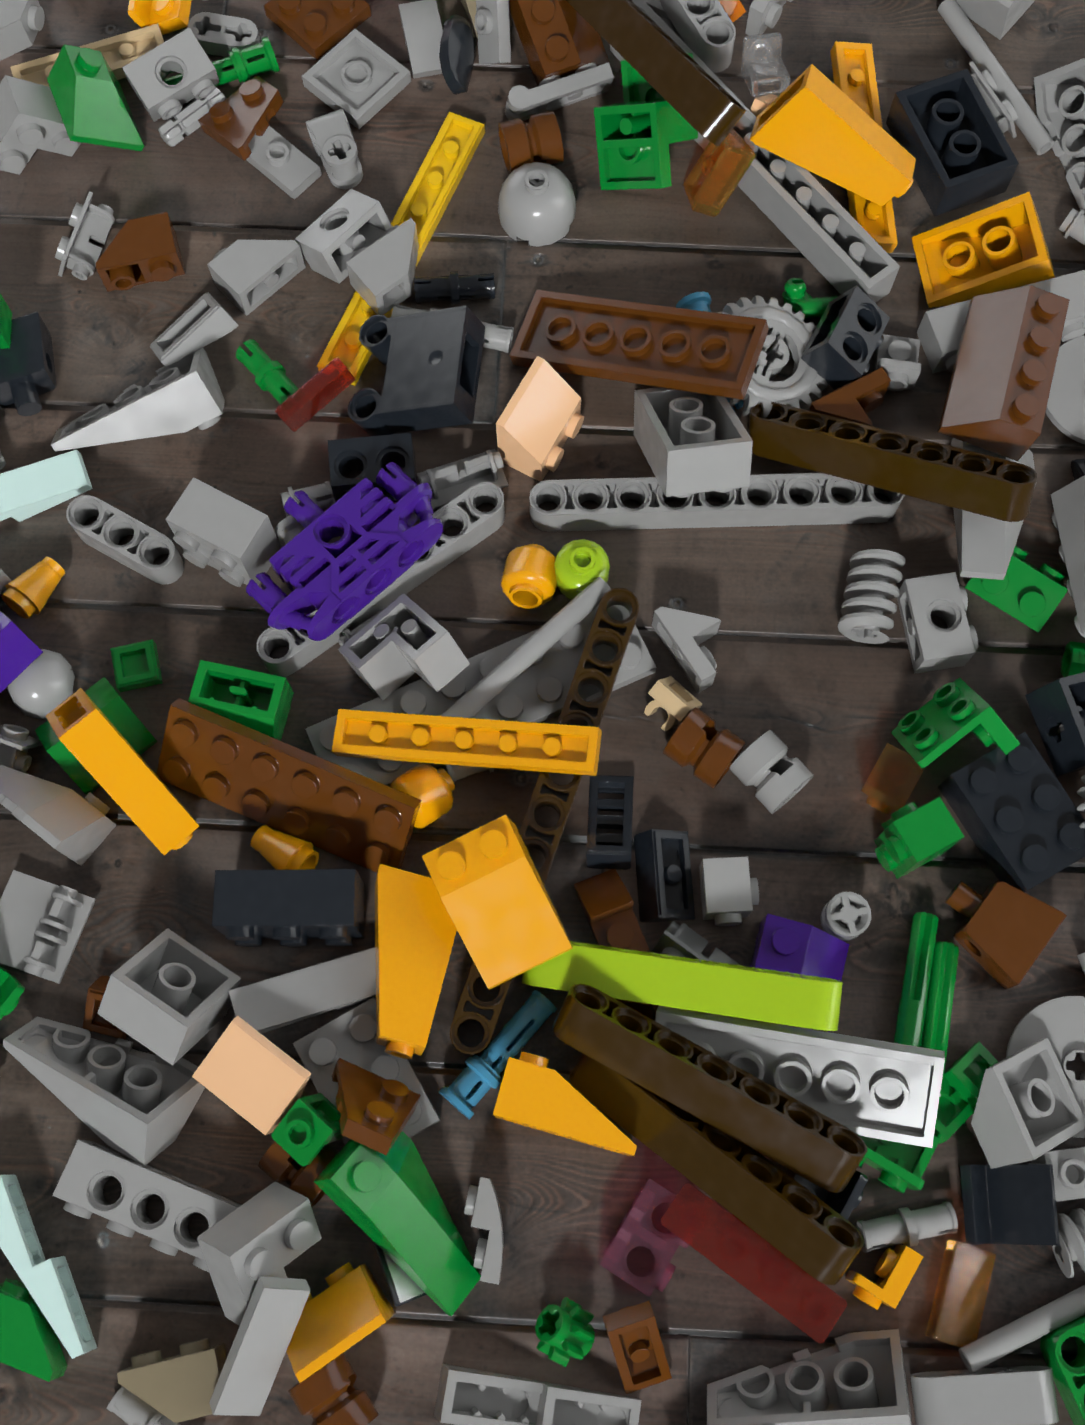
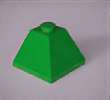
(92, 100)

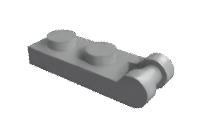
(558, 92)

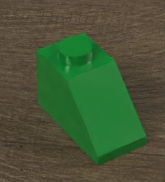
(26, 1335)

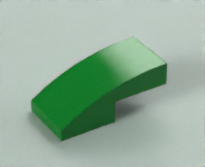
(961, 1090)

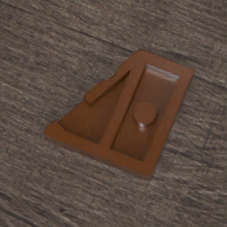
(242, 115)
(371, 1106)

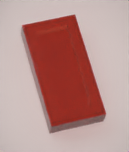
(315, 394)

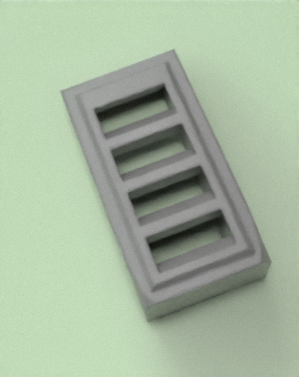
(193, 330)

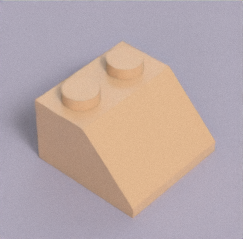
(538, 421)

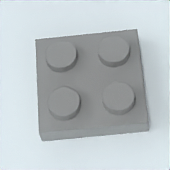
(356, 78)

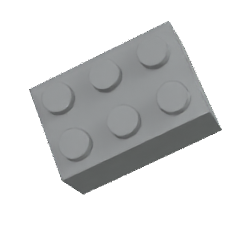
(692, 441)

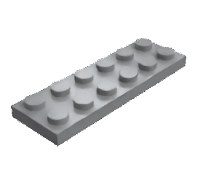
(856, 1081)

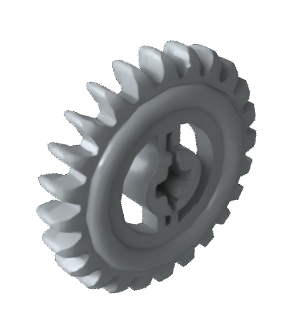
(786, 332)

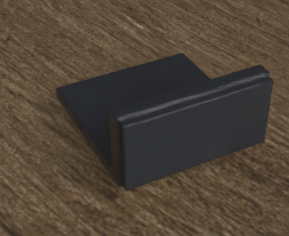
(1009, 1205)

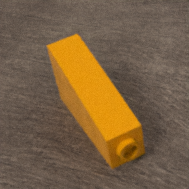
(834, 139)
(121, 772)
(411, 958)

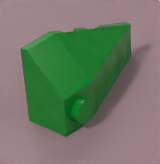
(404, 1216)

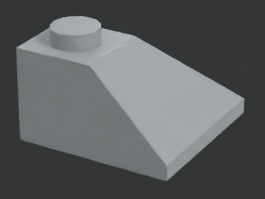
(1025, 1107)

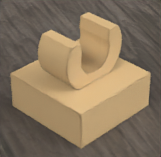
(674, 699)

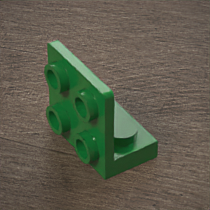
(947, 719)

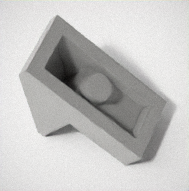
(681, 635)

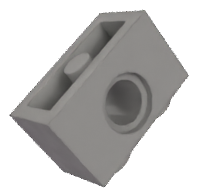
(179, 55)
(341, 231)
(932, 646)

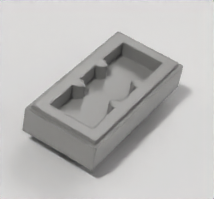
(493, 31)
(282, 163)

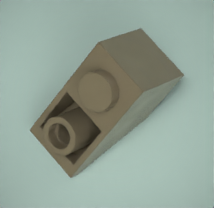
(177, 1384)

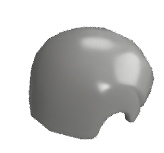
(43, 685)

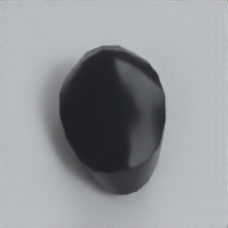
(457, 53)

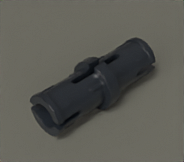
(454, 287)

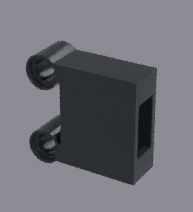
(429, 371)

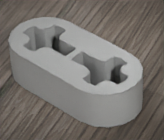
(224, 33)

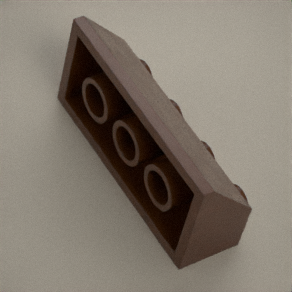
(555, 37)
(1004, 370)

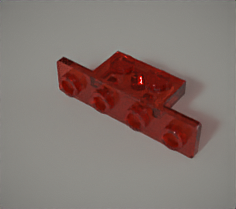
(753, 1262)

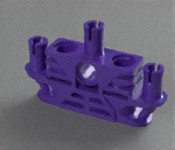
(349, 573)

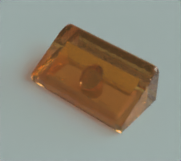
(718, 174)
(960, 1294)

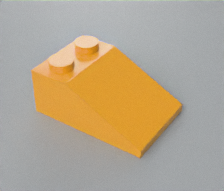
(983, 253)
(497, 901)
(549, 1103)

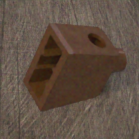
(1003, 928)

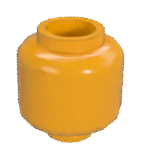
(529, 576)
(431, 787)

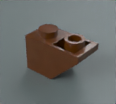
(141, 254)

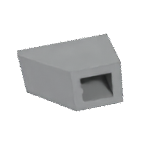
(386, 268)

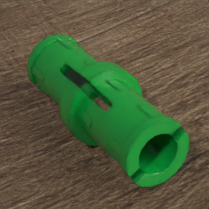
(268, 374)

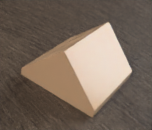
(252, 1076)

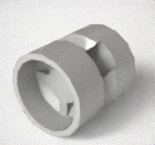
(771, 771)

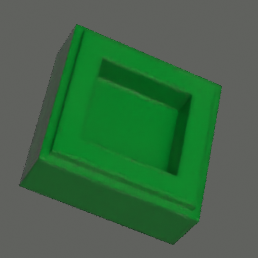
(136, 665)

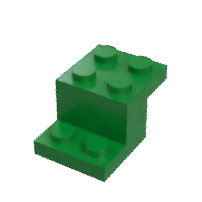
(637, 136)

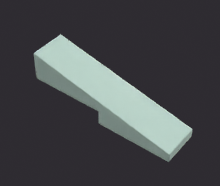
(42, 485)
(46, 1280)

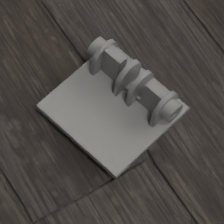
(41, 925)

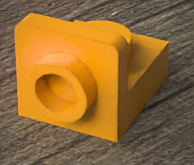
(169, 14)
(894, 1273)

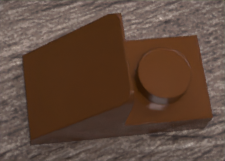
(855, 399)
(610, 911)
(637, 1347)

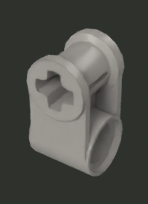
(336, 148)

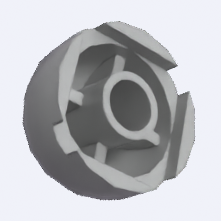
(537, 204)

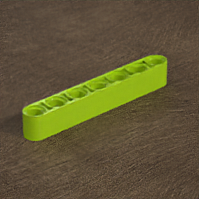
(695, 985)

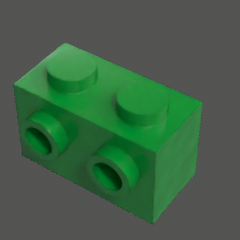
(916, 837)

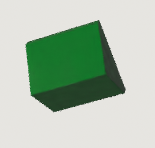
(119, 715)

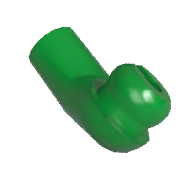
(796, 295)

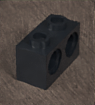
(846, 338)
(369, 456)

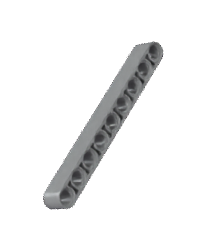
(698, 513)

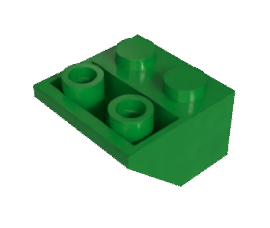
(243, 696)

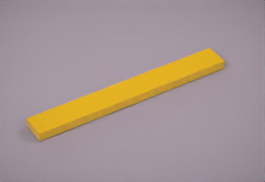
(425, 205)

